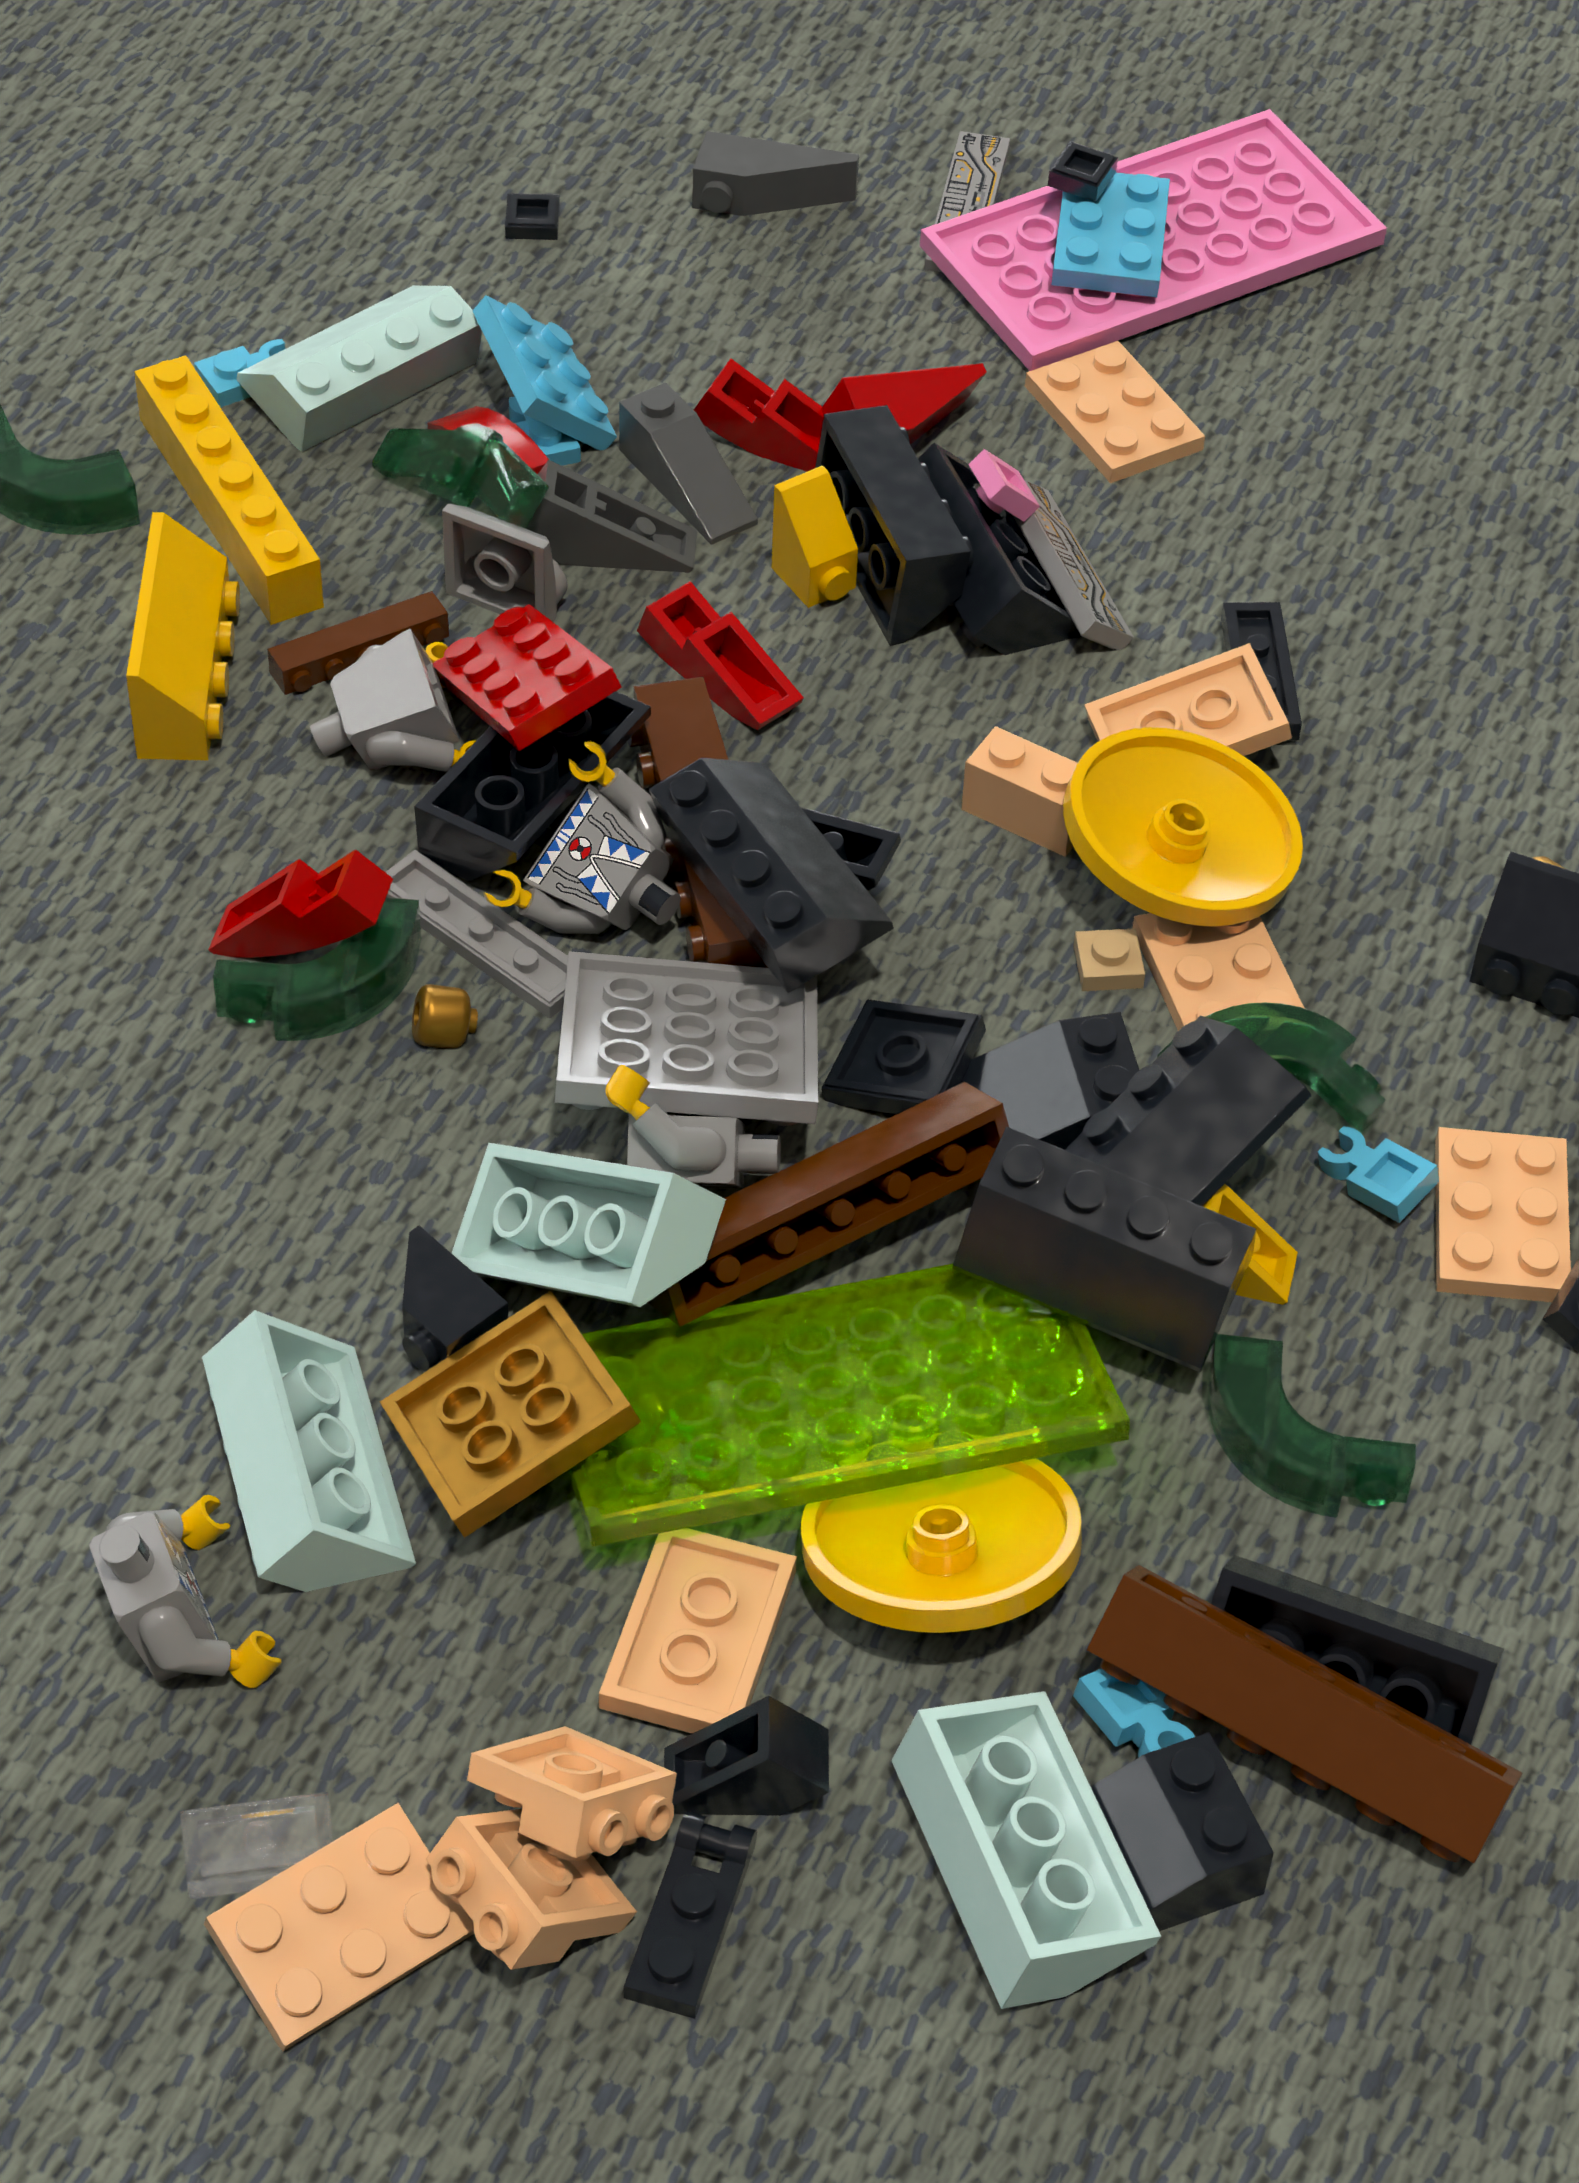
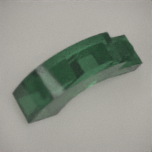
(65, 495)
(330, 991)
(1312, 1052)
(1284, 1450)

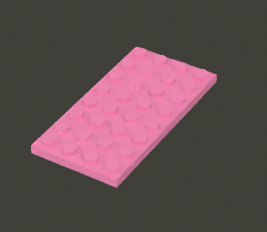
(1239, 217)

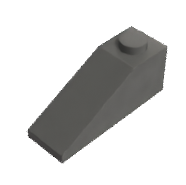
(769, 176)
(682, 462)
(607, 529)

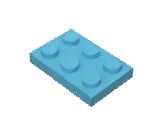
(1114, 240)
(544, 372)

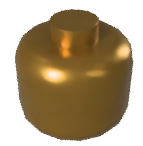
(442, 1016)

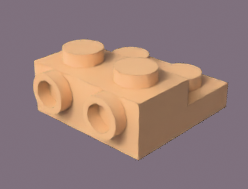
(577, 1792)
(519, 1895)

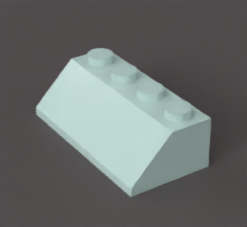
(365, 363)
(584, 1225)
(305, 1456)
(1022, 1846)

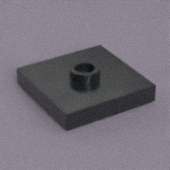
(902, 1056)

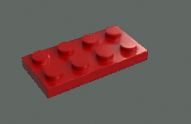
(525, 675)

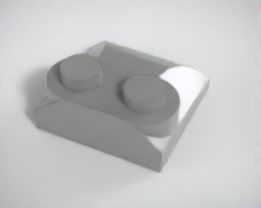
(499, 563)

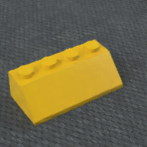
(180, 644)

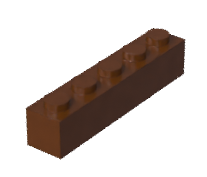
(329, 651)

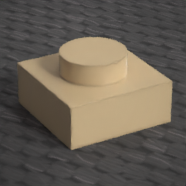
(1109, 959)

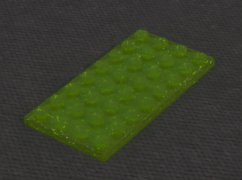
(837, 1399)

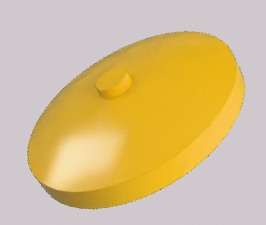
(1182, 826)
(946, 1548)

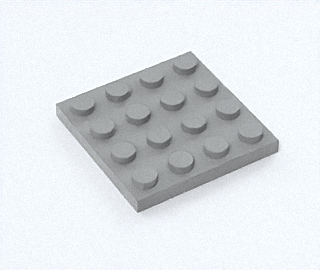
(697, 1031)

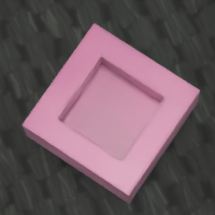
(1002, 486)

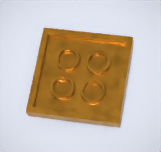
(509, 1413)

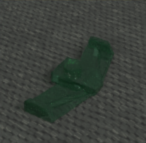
(463, 465)

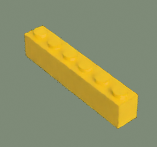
(229, 490)

